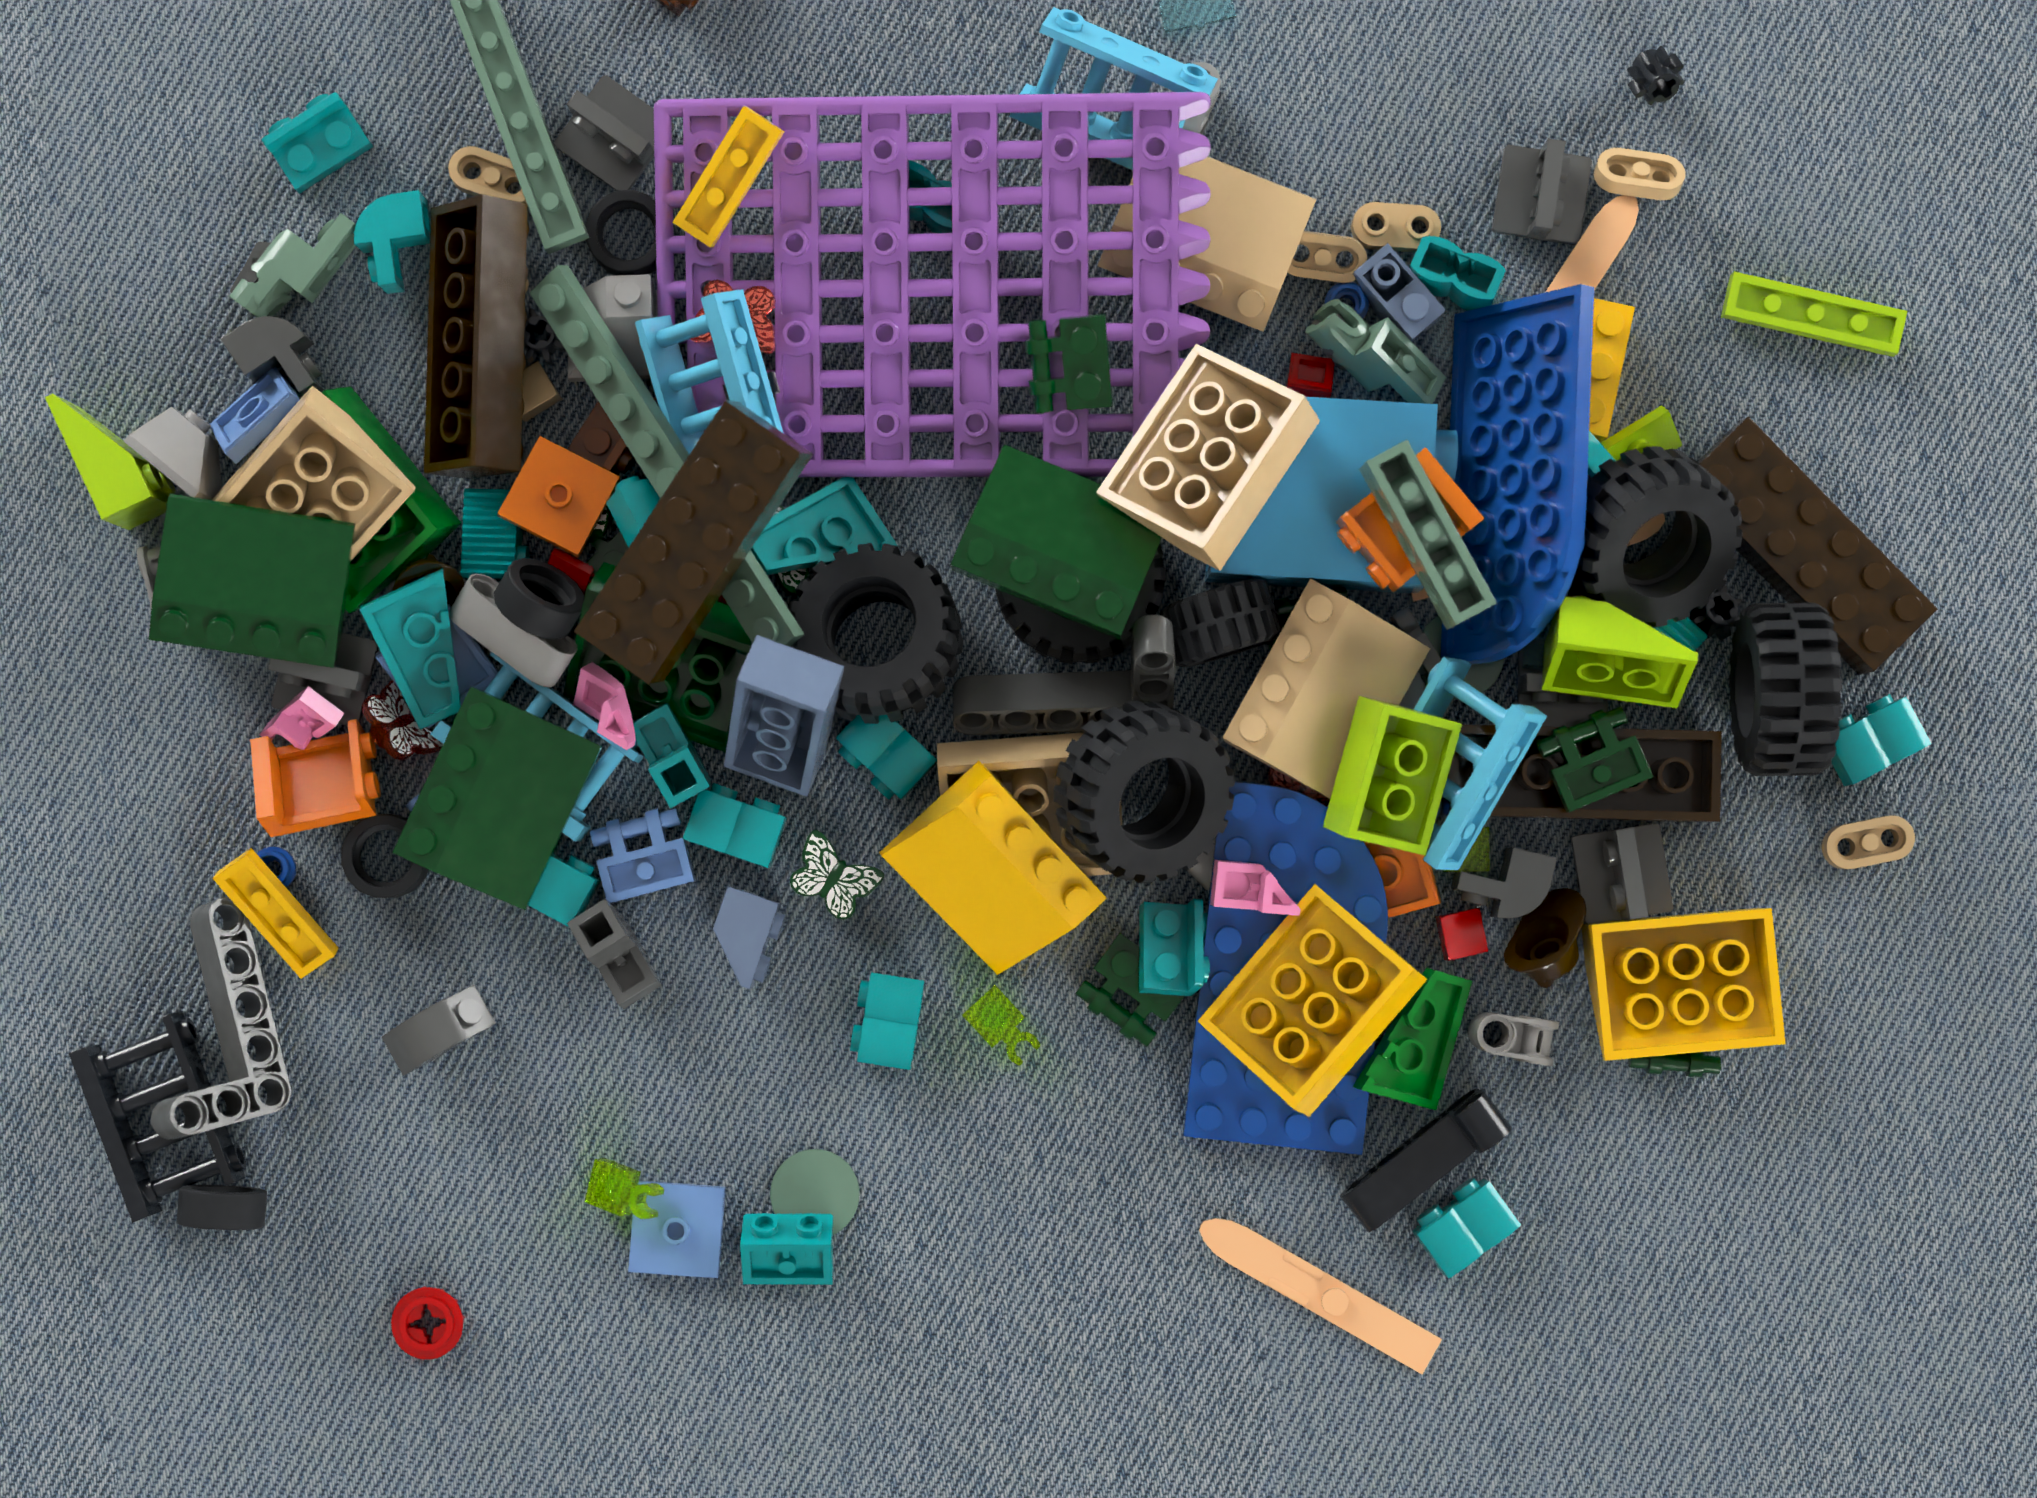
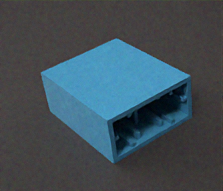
(1297, 527)

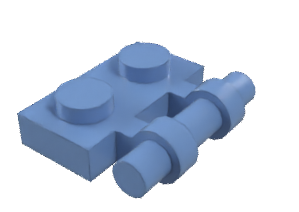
(644, 869)

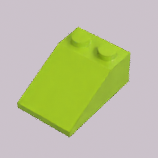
(118, 478)
(1613, 656)

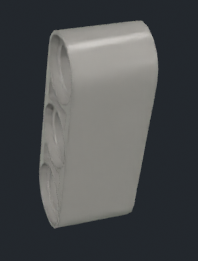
(532, 656)

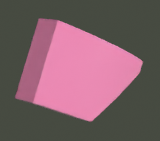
(607, 701)
(303, 718)
(1249, 887)

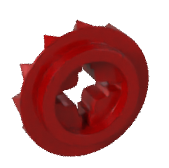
(415, 1339)

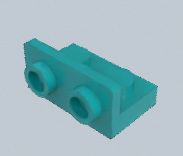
(316, 141)
(1172, 948)
(787, 1249)

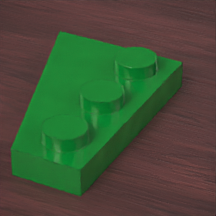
(1419, 1043)

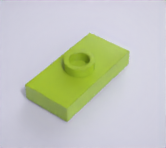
(1649, 431)

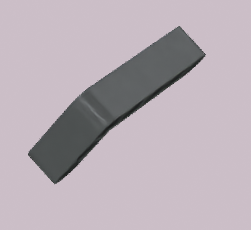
(1068, 698)
(232, 1030)

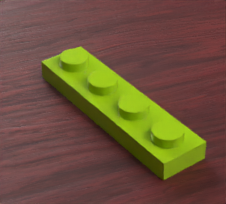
(1814, 314)

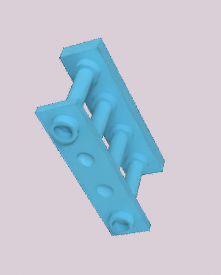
(1072, 30)
(737, 361)
(1491, 765)
(575, 827)

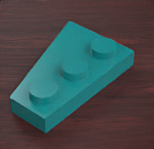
(818, 527)
(417, 646)

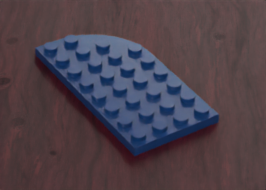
(1522, 460)
(1288, 838)

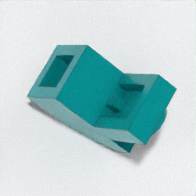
(386, 226)
(670, 756)

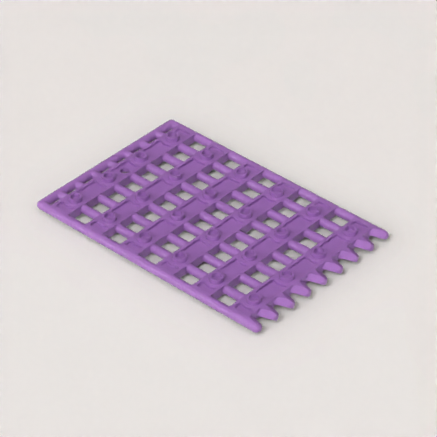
(975, 244)

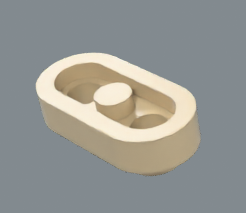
(1639, 174)
(494, 178)
(1396, 225)
(1322, 257)
(1866, 842)

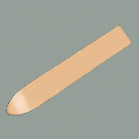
(1598, 244)
(1320, 1292)

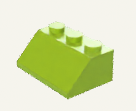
(1392, 776)

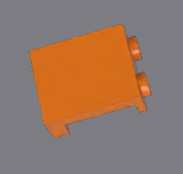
(1369, 532)
(315, 785)

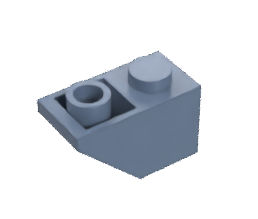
(1398, 293)
(744, 931)

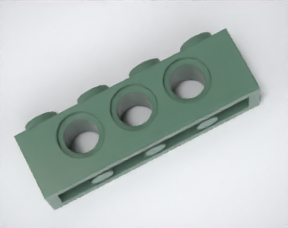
(1427, 534)

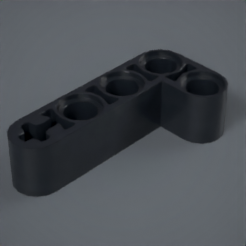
(1425, 1158)

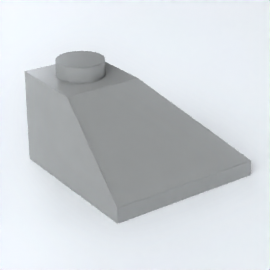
(621, 303)
(181, 451)

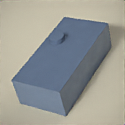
(782, 715)

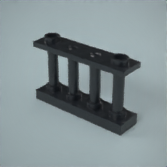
(112, 1109)

